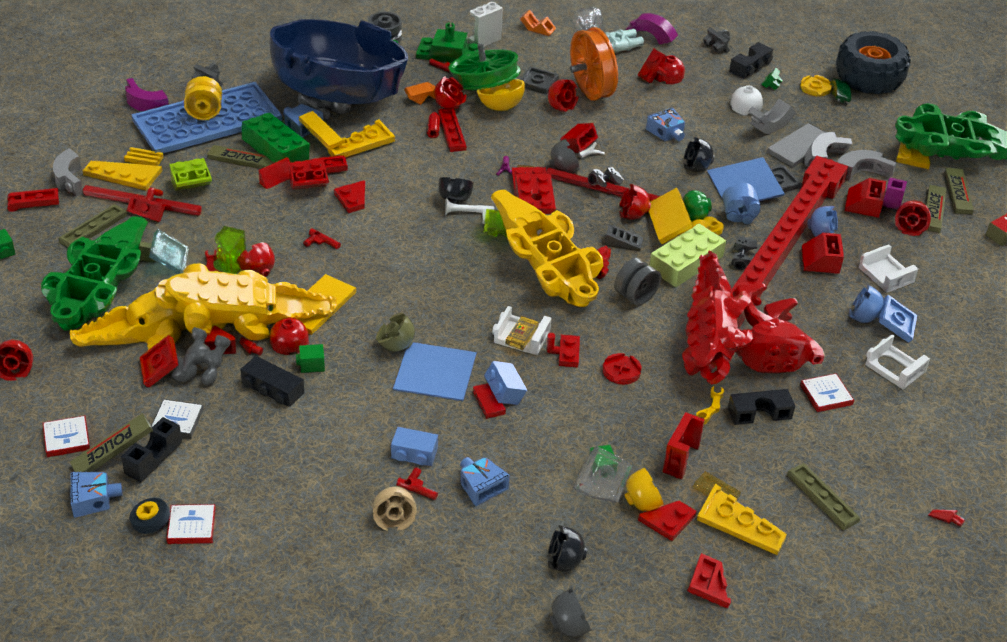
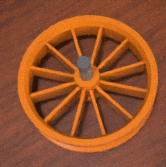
(594, 63)

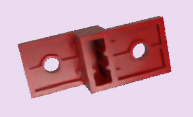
(534, 187)

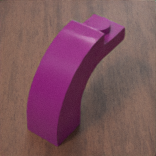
(894, 193)

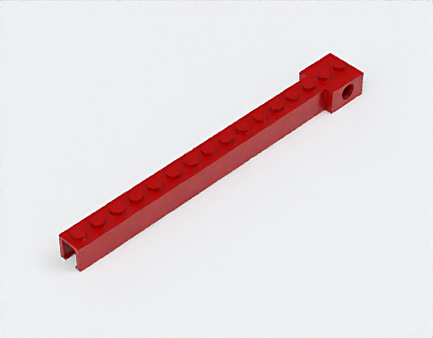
(820, 180)

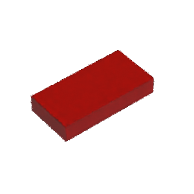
(488, 401)

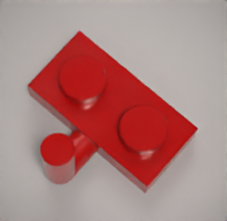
(653, 66)
(145, 206)
(567, 351)

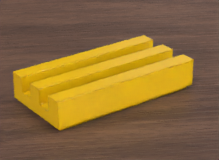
(143, 157)

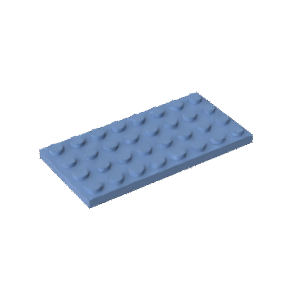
(173, 128)

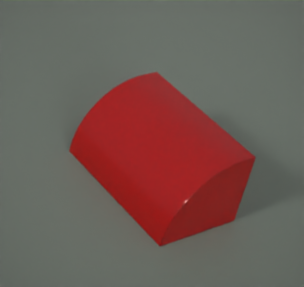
(580, 136)

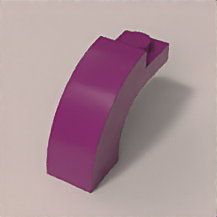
(656, 25)
(142, 99)

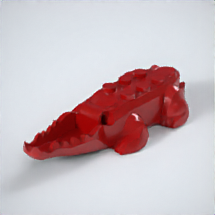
(714, 323)

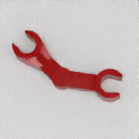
(210, 261)

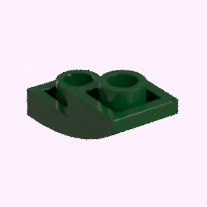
(841, 90)

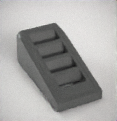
(619, 238)

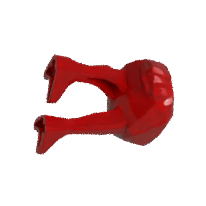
(776, 342)

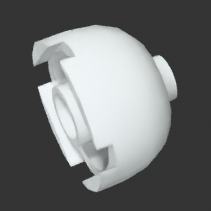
(745, 98)

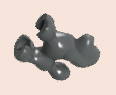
(323, 106)
(198, 354)

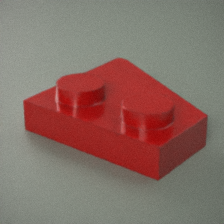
(352, 196)
(668, 519)
(709, 581)

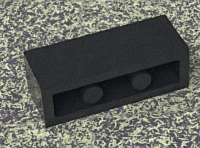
(272, 381)

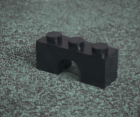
(758, 56)
(774, 402)
(141, 461)

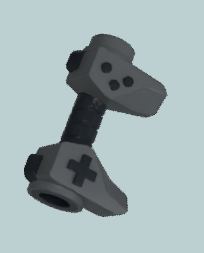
(610, 175)
(743, 245)

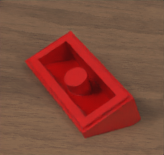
(274, 173)

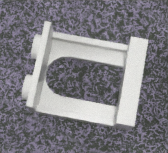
(913, 369)

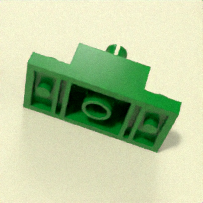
(446, 45)

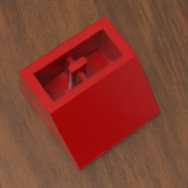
(308, 174)
(866, 197)
(823, 253)

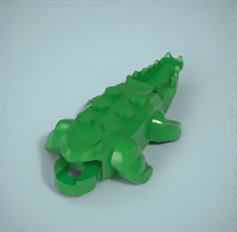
(951, 135)
(93, 280)

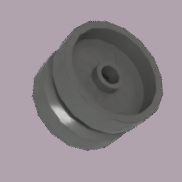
(388, 21)
(637, 281)

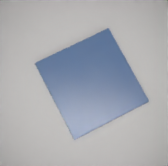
(753, 172)
(435, 371)

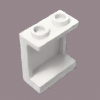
(487, 24)
(886, 270)
(508, 321)

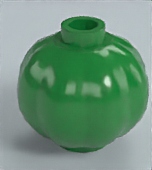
(697, 205)

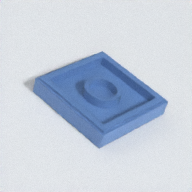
(898, 318)

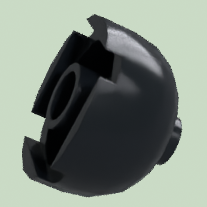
(699, 155)
(455, 189)
(567, 549)

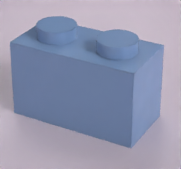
(505, 383)
(414, 446)

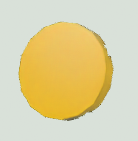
(816, 85)

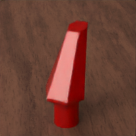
(250, 346)
(947, 516)

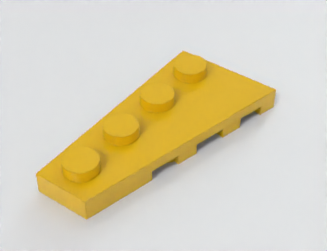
(367, 139)

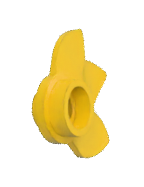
(710, 223)

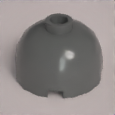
(563, 158)
(569, 615)

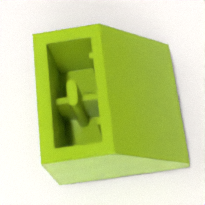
(190, 174)

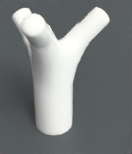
(590, 151)

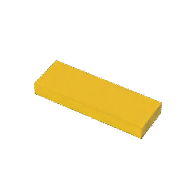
(321, 130)

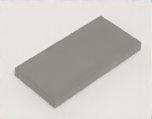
(794, 146)

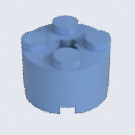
(741, 203)

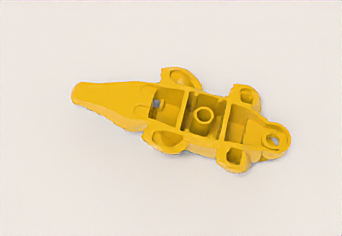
(557, 261)
(238, 299)
(123, 326)

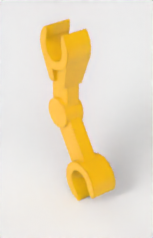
(714, 408)

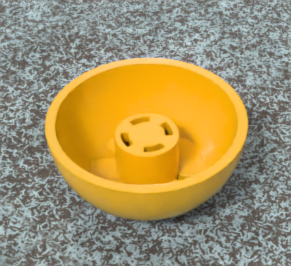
(503, 96)

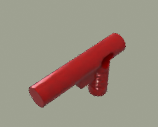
(445, 67)
(319, 238)
(416, 485)

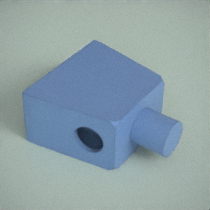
(292, 118)

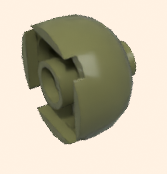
(397, 334)

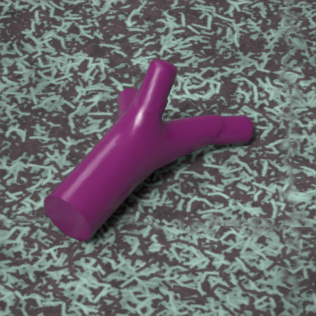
(505, 166)

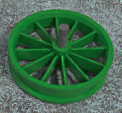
(485, 68)

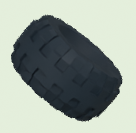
(873, 62)

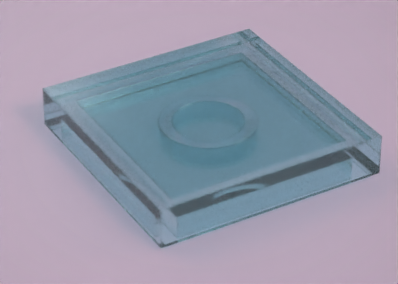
(169, 252)

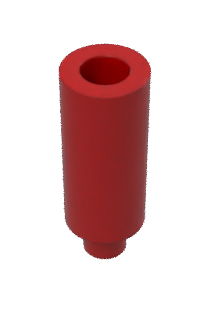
(433, 125)

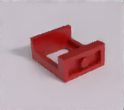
(686, 435)

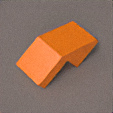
(543, 26)
(419, 92)

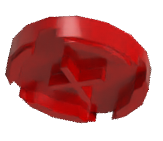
(621, 369)

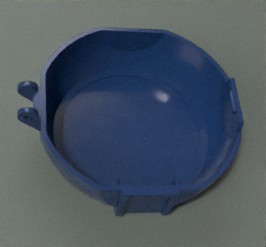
(337, 60)

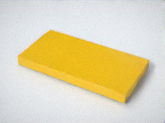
(669, 216)
(328, 286)

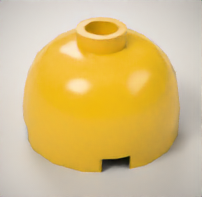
(642, 491)

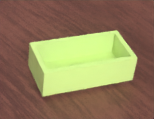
(680, 257)

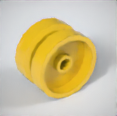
(203, 98)

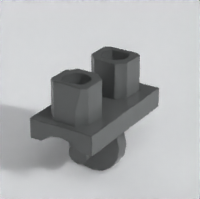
(719, 39)
(209, 71)

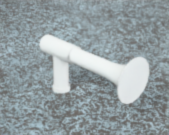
(450, 207)

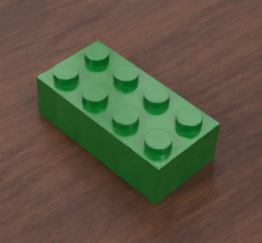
(274, 139)

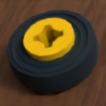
(149, 515)

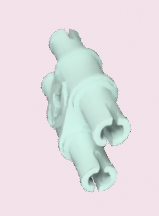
(624, 40)

